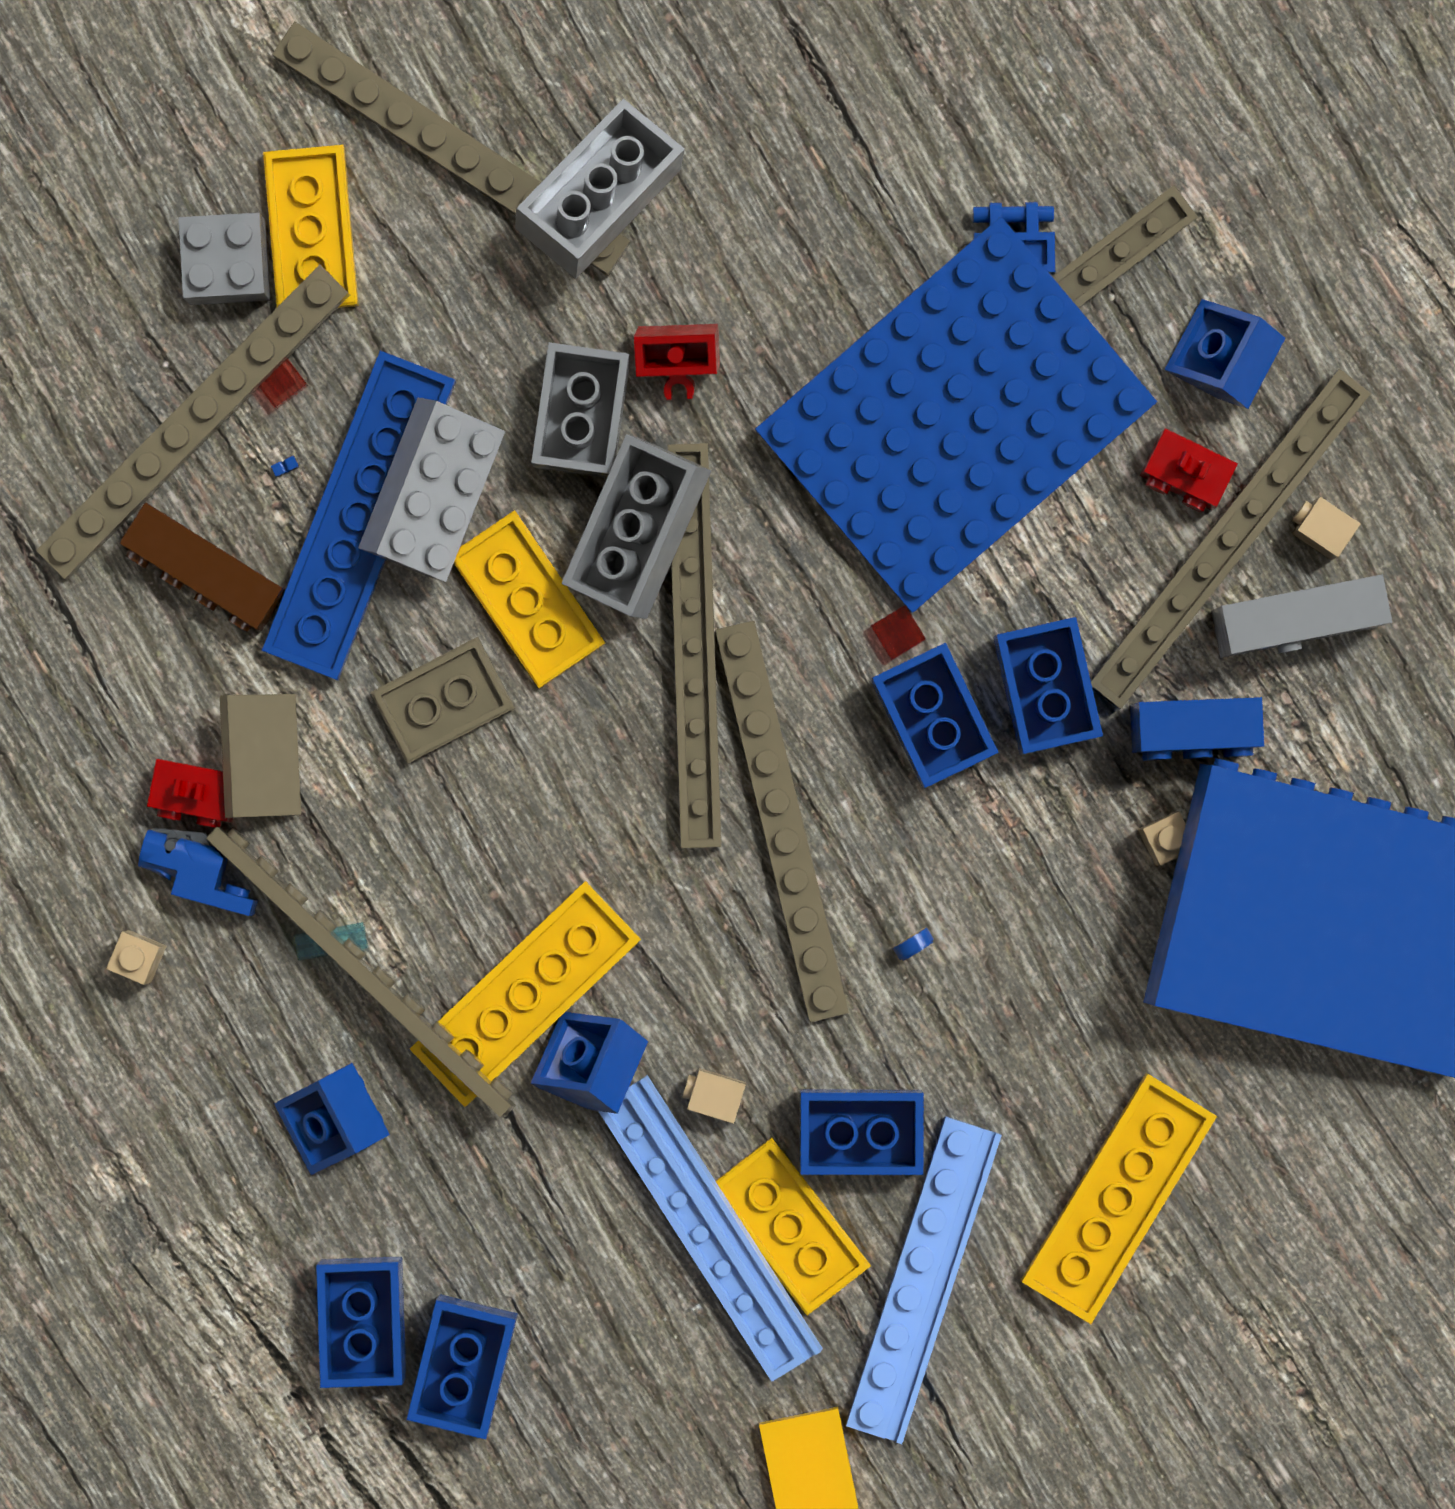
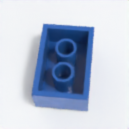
(1047, 686)
(934, 715)
(1197, 728)
(861, 1132)
(361, 1322)
(462, 1366)

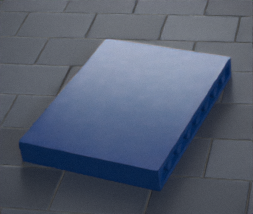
(1312, 919)

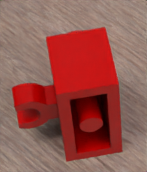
(677, 353)
(1187, 471)
(188, 790)

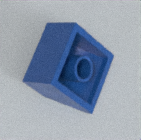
(1225, 353)
(590, 1061)
(332, 1119)

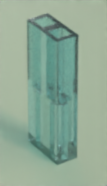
(308, 948)

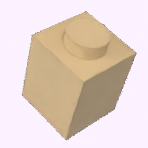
(1324, 527)
(1164, 837)
(136, 957)
(714, 1095)

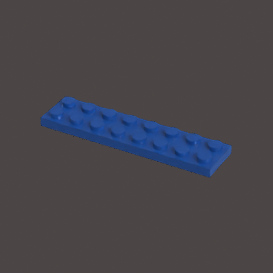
(332, 574)

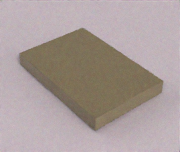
(442, 700)
(260, 755)

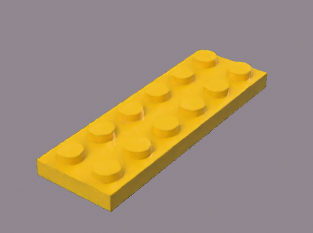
(533, 986)
(1118, 1198)

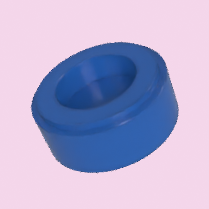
(913, 944)

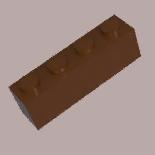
(203, 567)

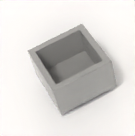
(224, 258)

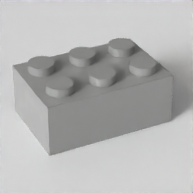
(580, 410)

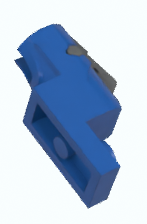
(195, 867)

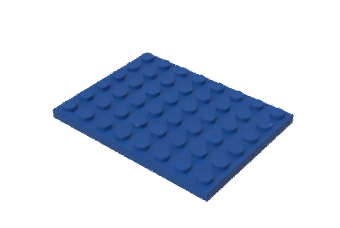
(956, 414)

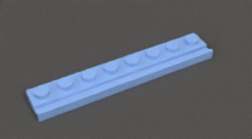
(711, 1230)
(923, 1280)

